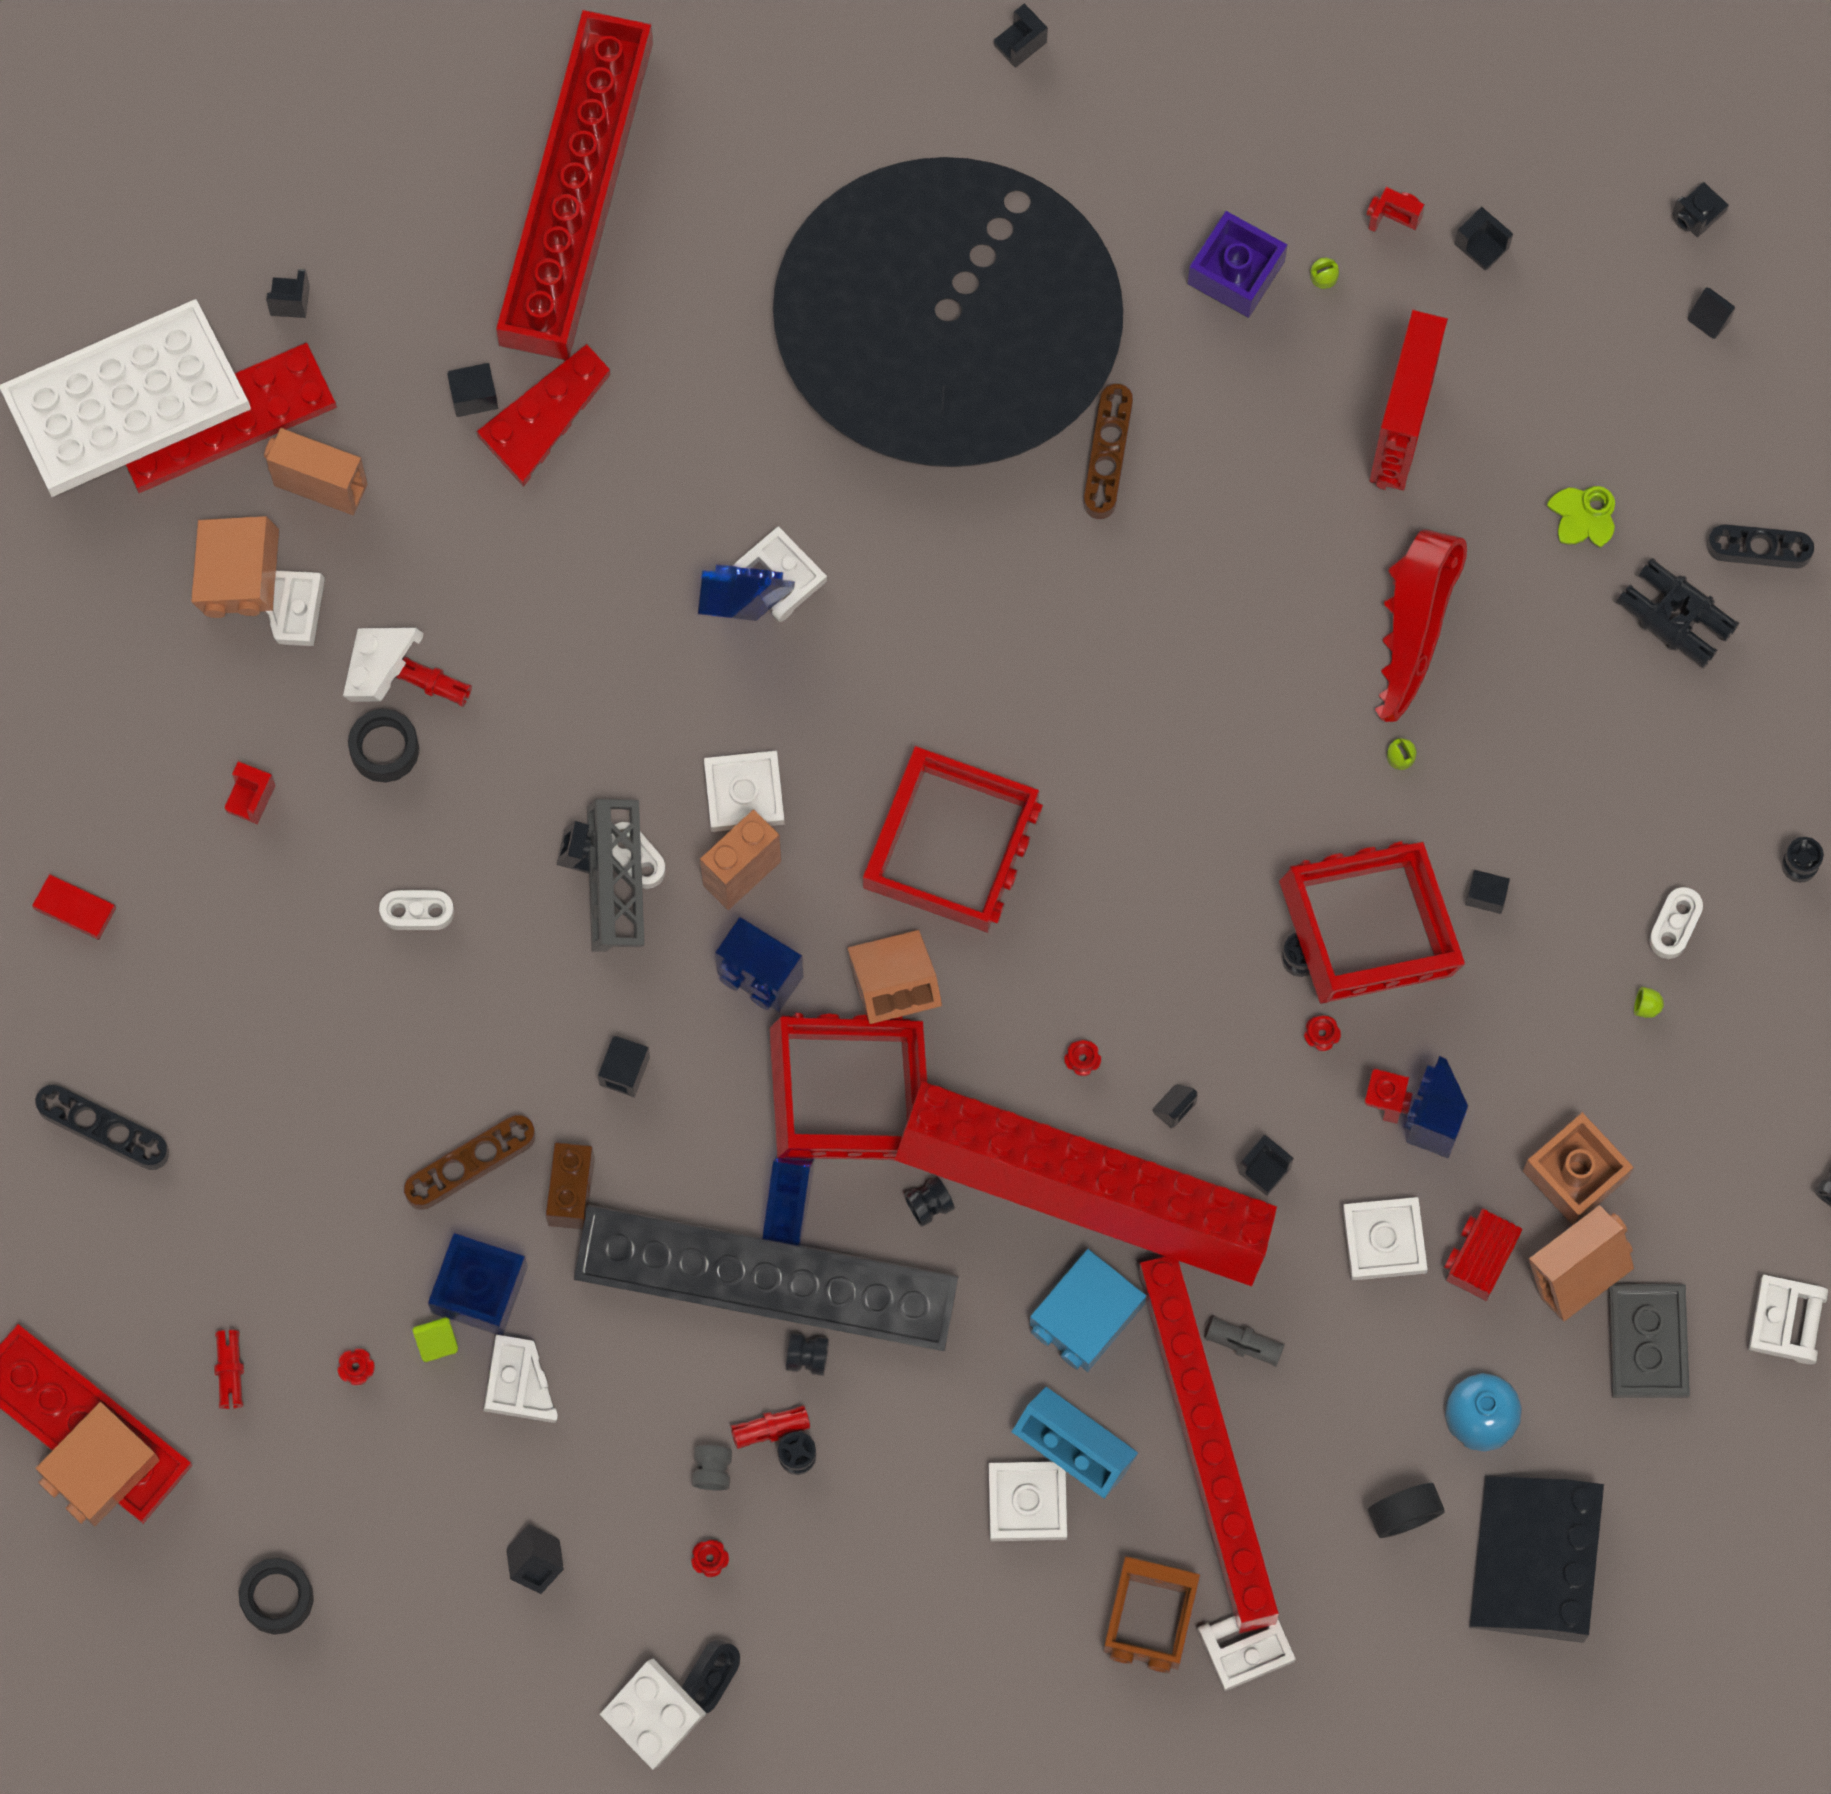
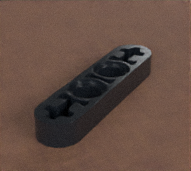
(103, 1125)

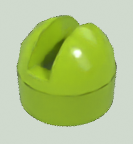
(1326, 278)
(1395, 756)
(1648, 1003)

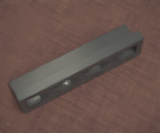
(601, 874)

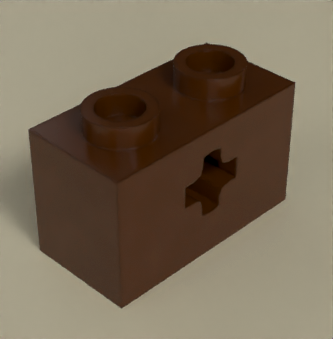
(570, 1185)

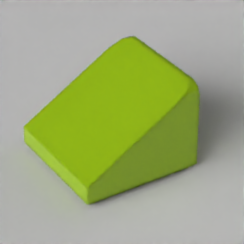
(435, 1339)

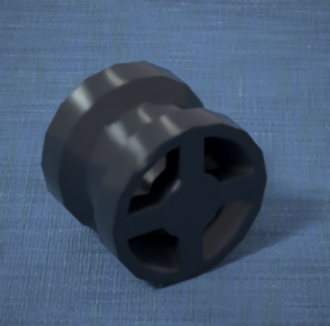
(799, 1446)

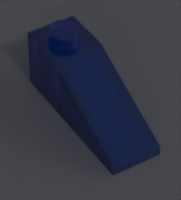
(788, 1199)

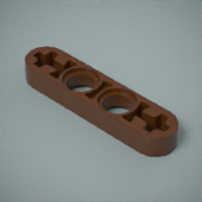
(1108, 451)
(472, 1166)

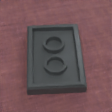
(1649, 1341)

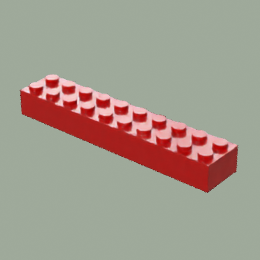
(575, 185)
(1086, 1183)

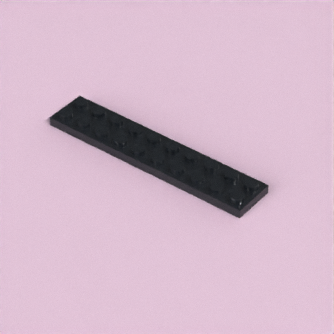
(766, 1277)

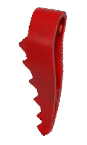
(1418, 608)

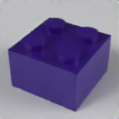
(1237, 264)

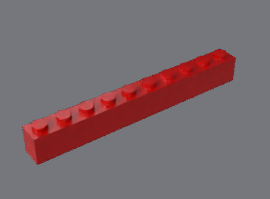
(1208, 1444)

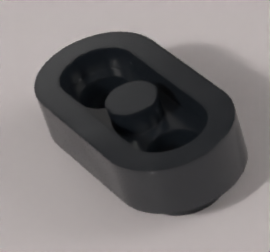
(712, 1674)

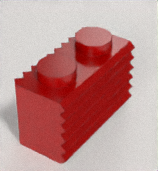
(1483, 1253)

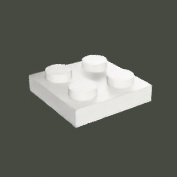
(742, 784)
(1384, 1238)
(1027, 1501)
(653, 1713)

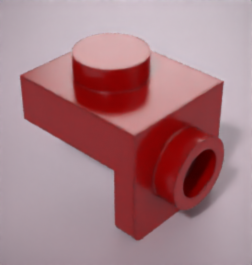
(1396, 206)
(1388, 1093)

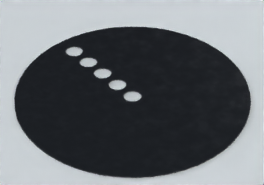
(865, 330)

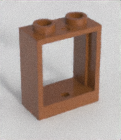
(1161, 1577)

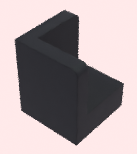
(1022, 37)
(1483, 238)
(289, 296)
(472, 390)
(624, 1066)
(1265, 1165)
(534, 1559)

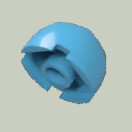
(1483, 1412)

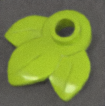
(1580, 518)

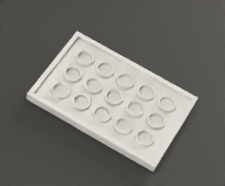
(124, 397)

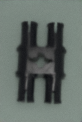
(1678, 631)

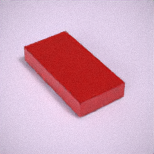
(74, 907)

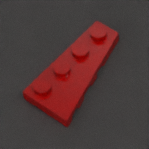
(537, 419)

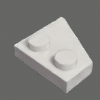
(296, 607)
(377, 661)
(517, 1382)

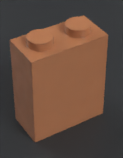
(316, 471)
(235, 566)
(740, 859)
(894, 976)
(1582, 1262)
(96, 1465)

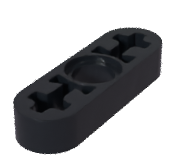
(1772, 536)

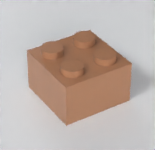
(1578, 1169)

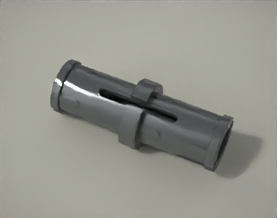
(1245, 1342)

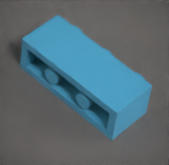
(1074, 1442)

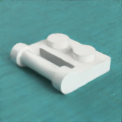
(781, 554)
(1776, 1315)
(1248, 1657)

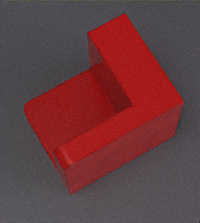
(249, 793)

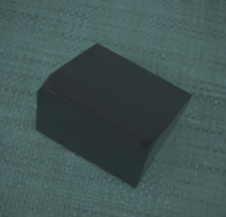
(1711, 313)
(1487, 891)
(1176, 1104)

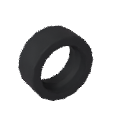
(377, 719)
(1406, 1510)
(259, 1572)

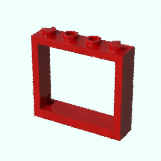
(1408, 400)
(976, 779)
(1430, 903)
(832, 1028)

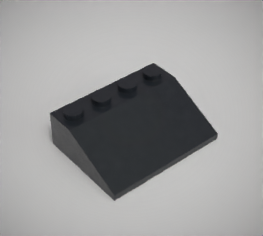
(1537, 1557)

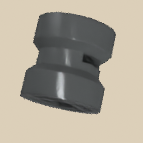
(712, 1465)

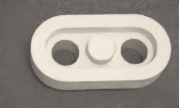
(649, 857)
(417, 906)
(1675, 924)

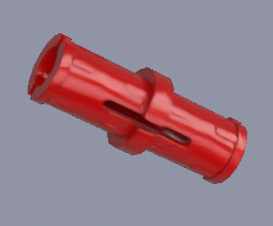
(435, 682)
(229, 1369)
(770, 1427)

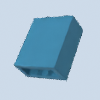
(1086, 1311)

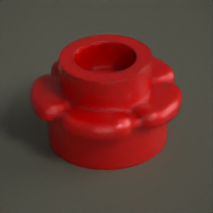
(1324, 1023)
(1084, 1048)
(365, 1369)
(706, 1548)

